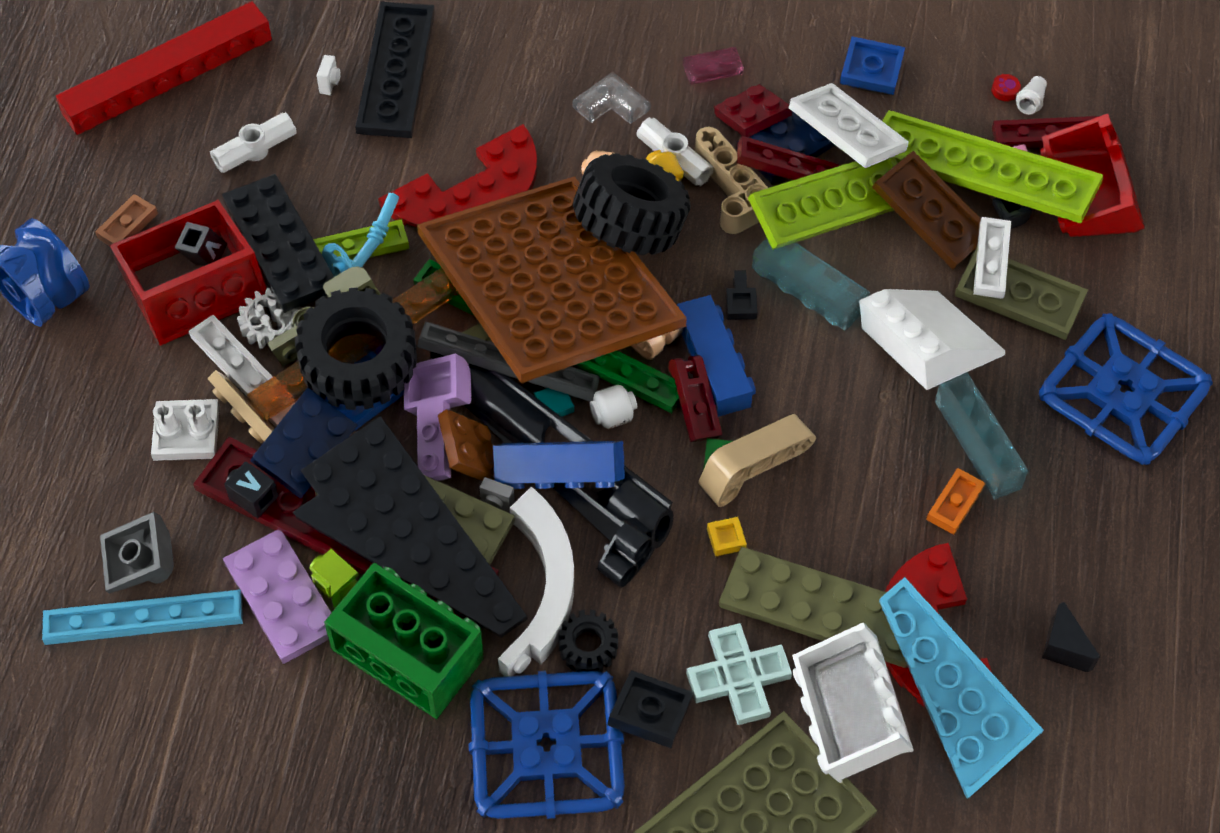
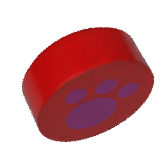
(1005, 87)

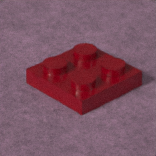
(752, 110)

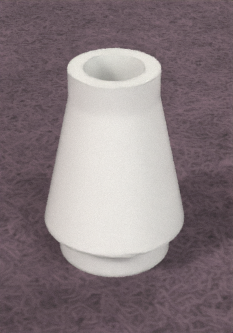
(1031, 97)

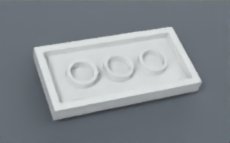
(848, 125)

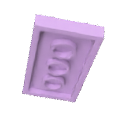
(280, 595)

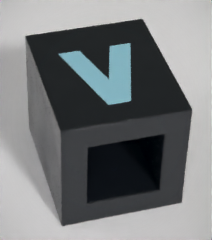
(200, 244)
(251, 489)

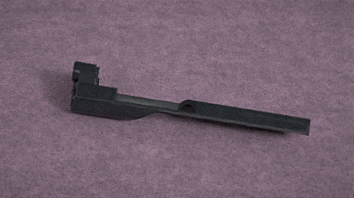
(629, 515)

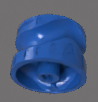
(39, 273)

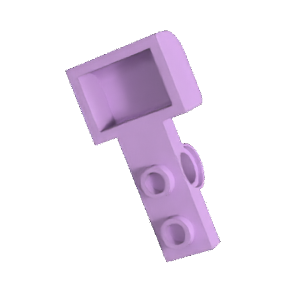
(432, 389)

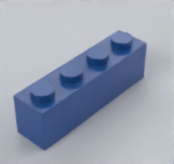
(725, 368)
(559, 463)

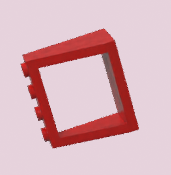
(195, 296)

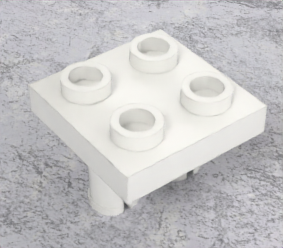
(185, 429)

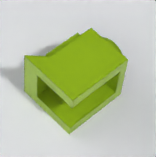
(333, 576)

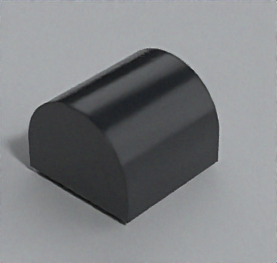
(1012, 212)

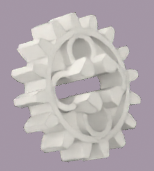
(255, 314)

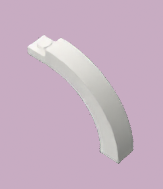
(548, 536)

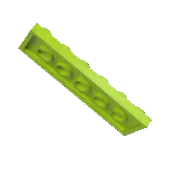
(820, 202)

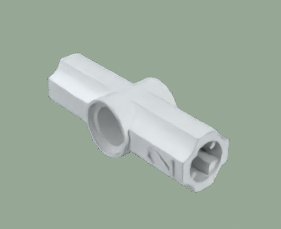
(660, 138)
(253, 142)

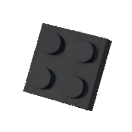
(650, 709)

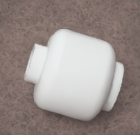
(613, 406)

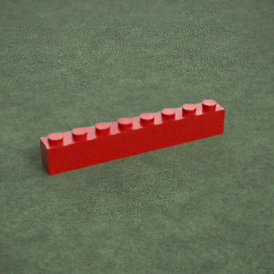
(163, 67)

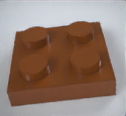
(467, 445)

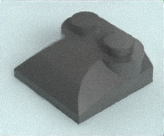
(137, 553)

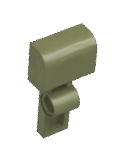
(284, 345)

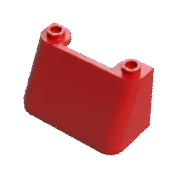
(1098, 149)

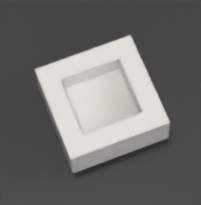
(328, 75)

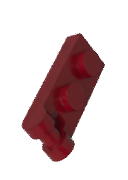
(696, 398)

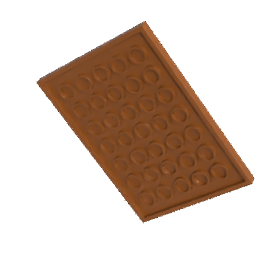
(546, 283)

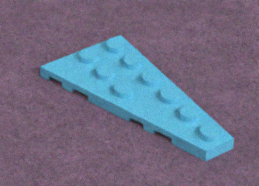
(968, 705)

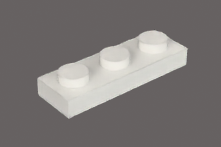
(992, 258)

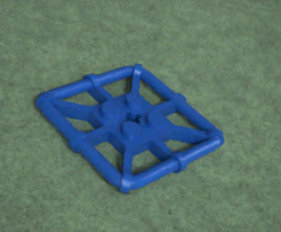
(1127, 406)
(531, 760)

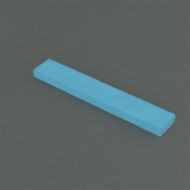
(142, 617)

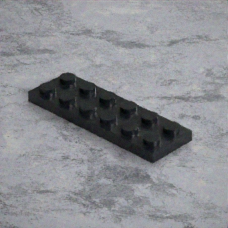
(395, 70)
(279, 242)

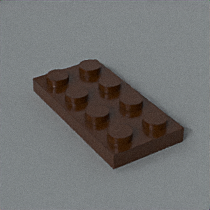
(931, 209)

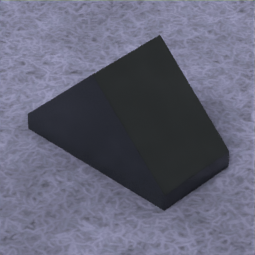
(1068, 642)

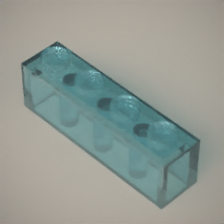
(811, 282)
(981, 436)

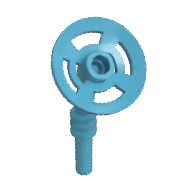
(375, 238)

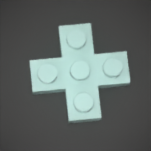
(739, 674)

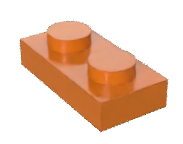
(955, 501)

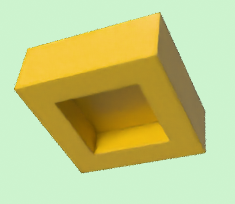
(726, 536)

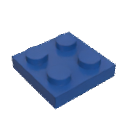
(872, 65)

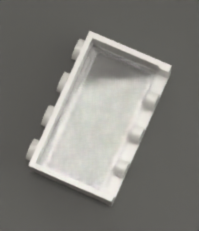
(850, 703)

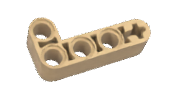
(733, 178)
(752, 456)

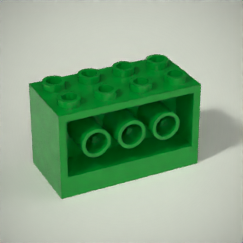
(405, 639)

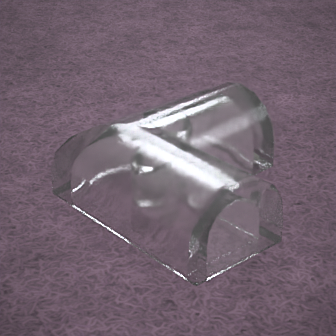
(614, 94)

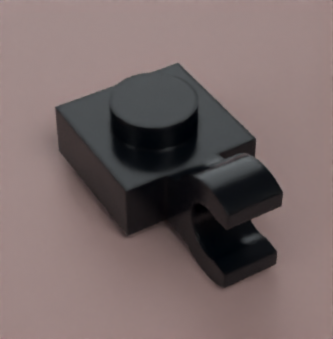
(740, 300)

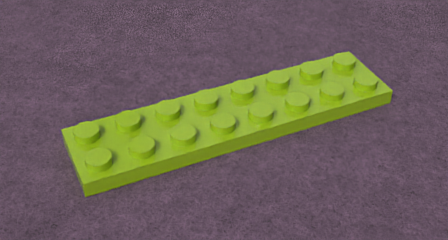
(998, 168)

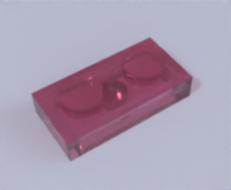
(713, 65)

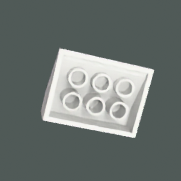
(926, 334)

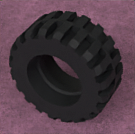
(631, 204)
(356, 314)

